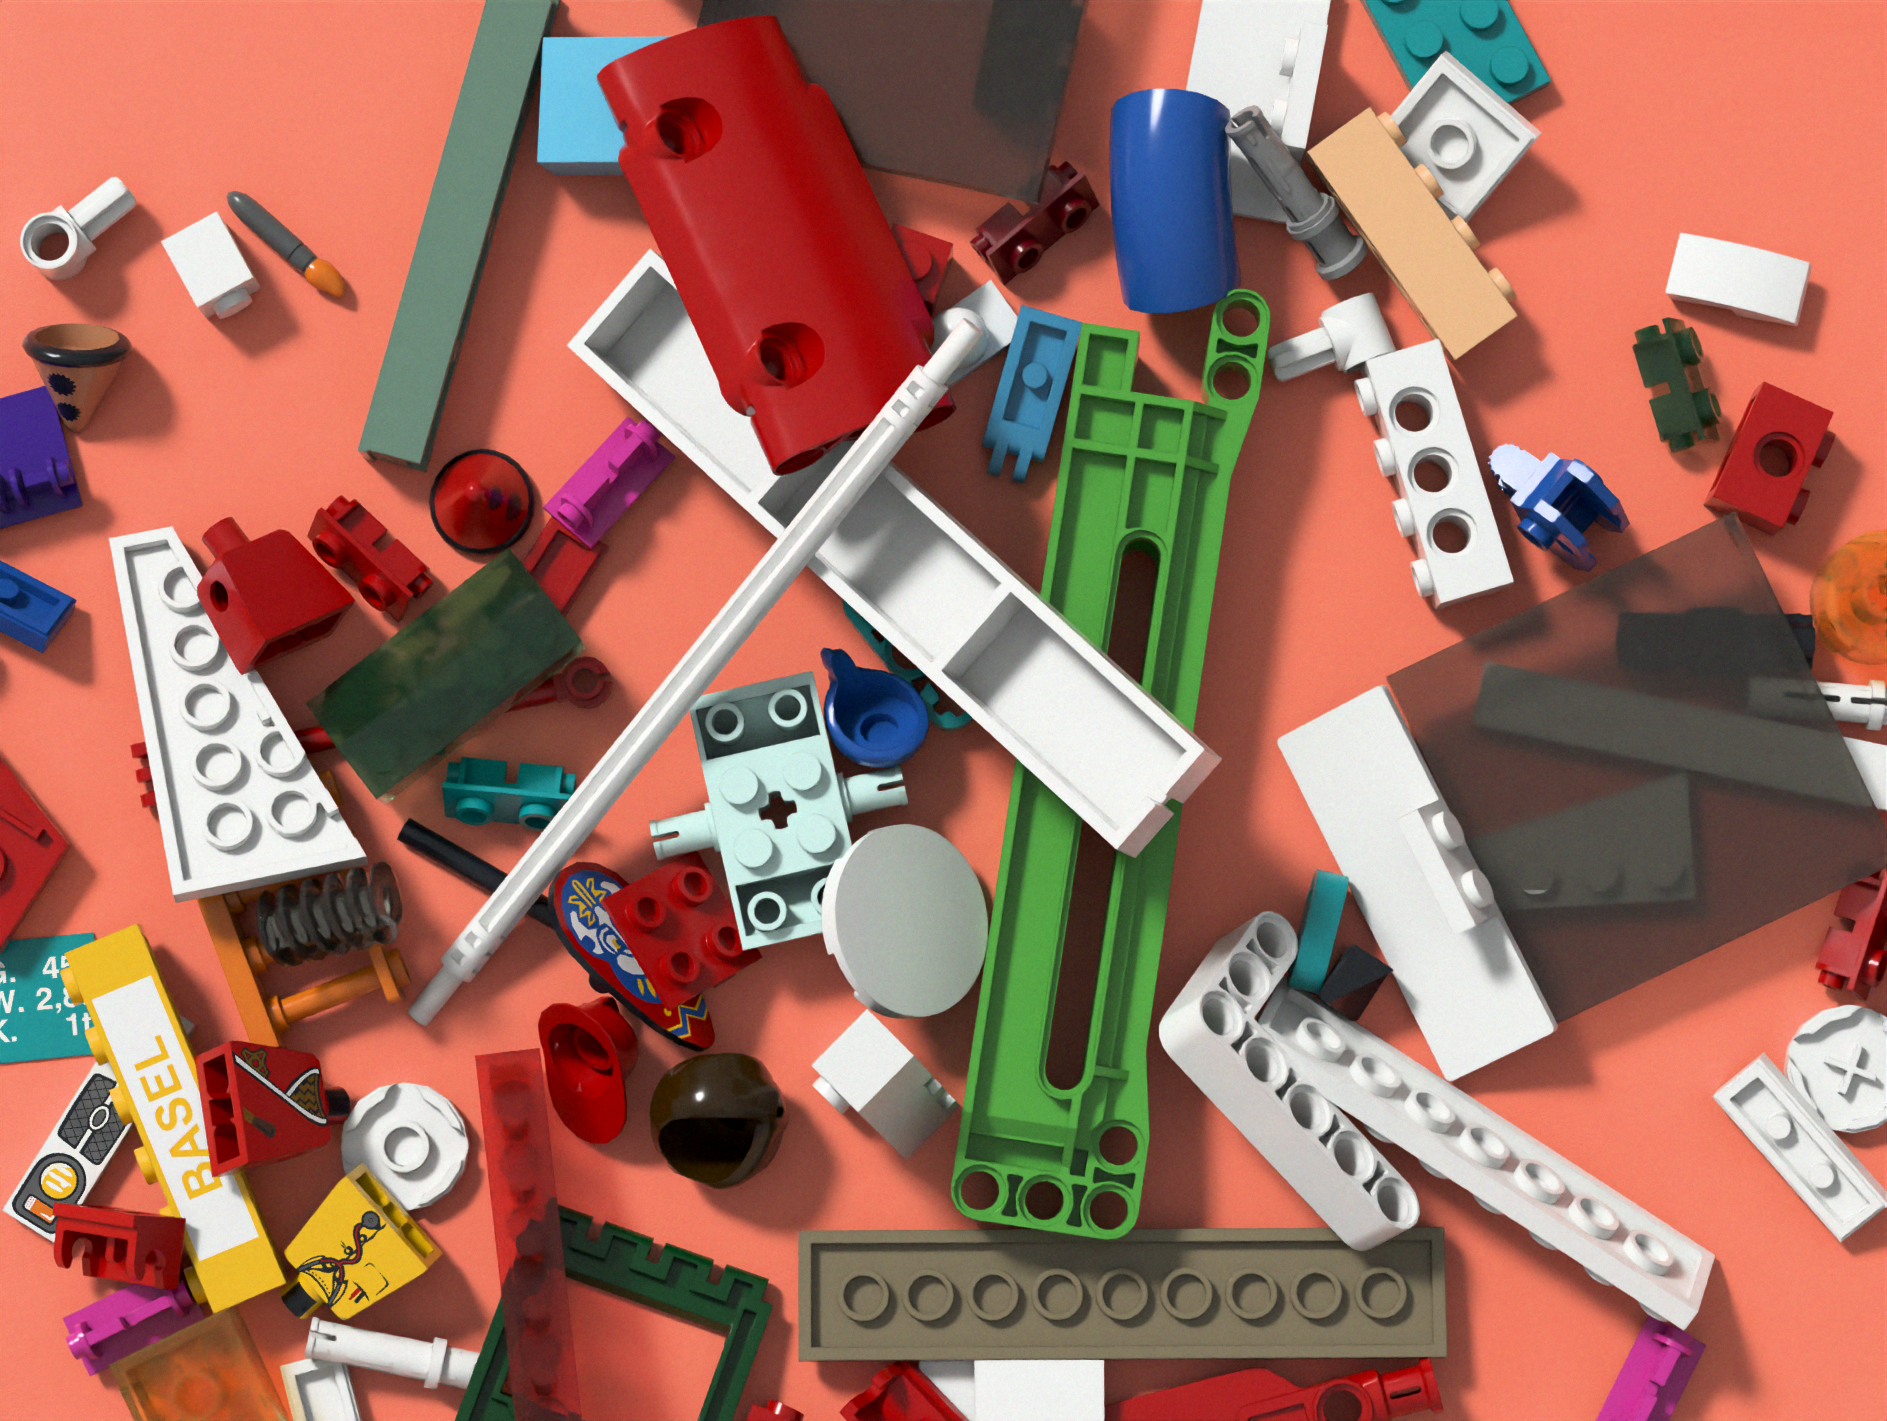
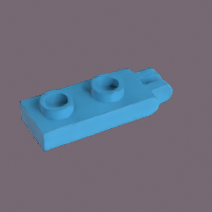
(1030, 389)

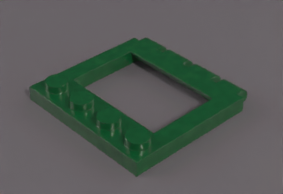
(672, 1286)

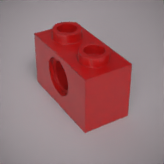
(1777, 421)

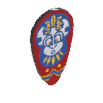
(611, 967)

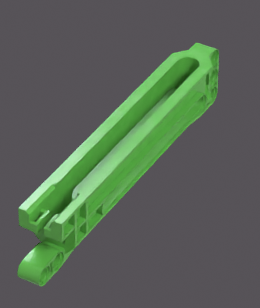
(1129, 480)

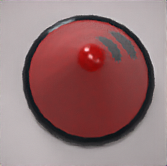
(482, 502)

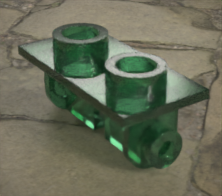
(1674, 360)

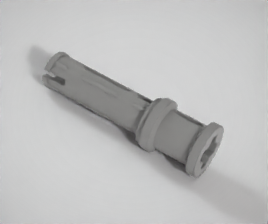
(1310, 214)

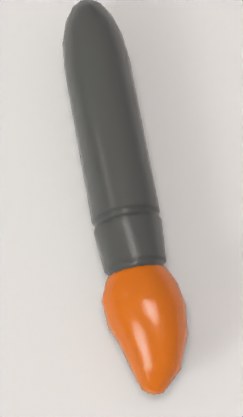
(316, 271)

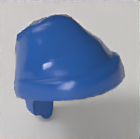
(872, 713)

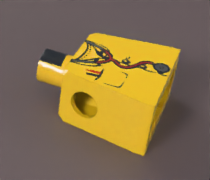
(355, 1249)

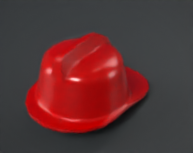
(586, 1064)

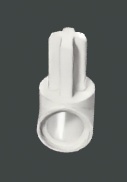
(82, 226)
(1346, 338)

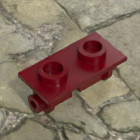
(1018, 241)

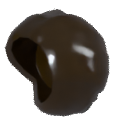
(718, 1118)

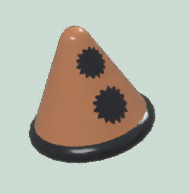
(76, 365)

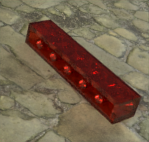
(528, 1236)

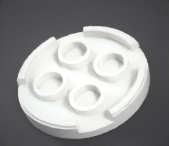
(905, 921)

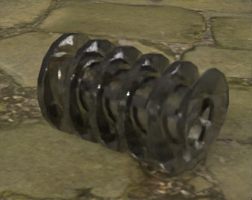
(331, 915)

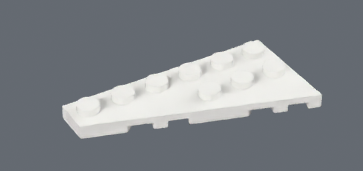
(223, 761)

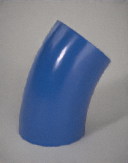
(1172, 200)

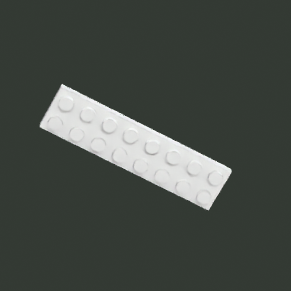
(1490, 1157)

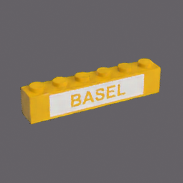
(159, 1092)

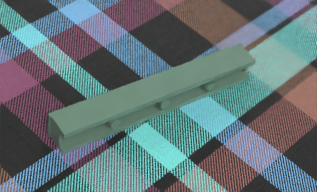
(457, 232)

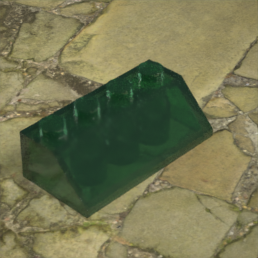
(445, 676)

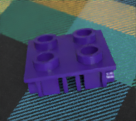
(34, 460)

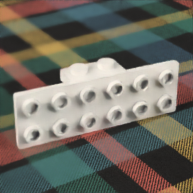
(1417, 883)

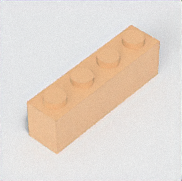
(1411, 233)

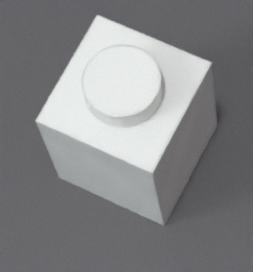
(212, 267)

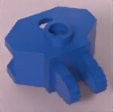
(1557, 502)

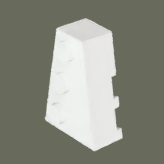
(883, 1084)

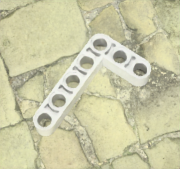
(1269, 1098)

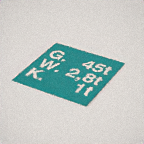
(34, 1004)

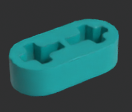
(1318, 930)

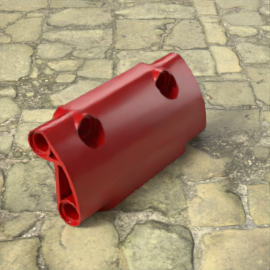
(770, 235)

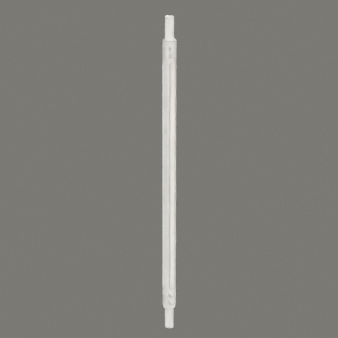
(696, 670)

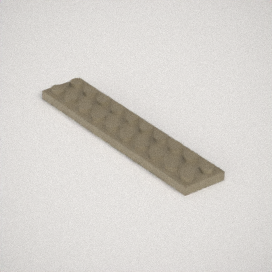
(1120, 1297)

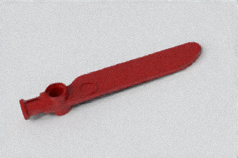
(1266, 1396)

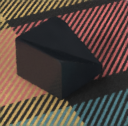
(1353, 982)

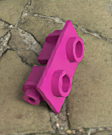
(610, 481)
(129, 1322)
(1652, 1374)

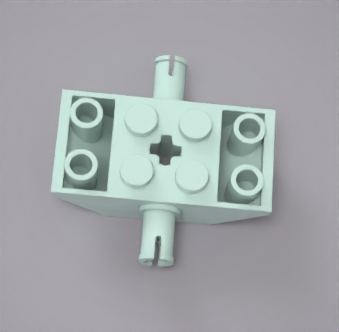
(760, 747)

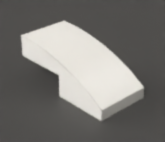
(1739, 279)

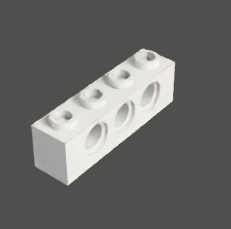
(1423, 377)

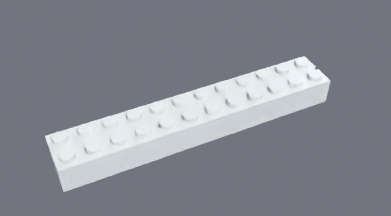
(919, 584)

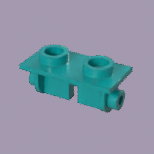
(478, 793)

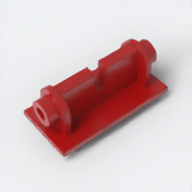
(346, 539)
(1858, 954)

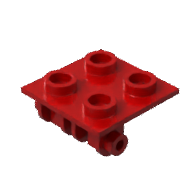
(680, 930)

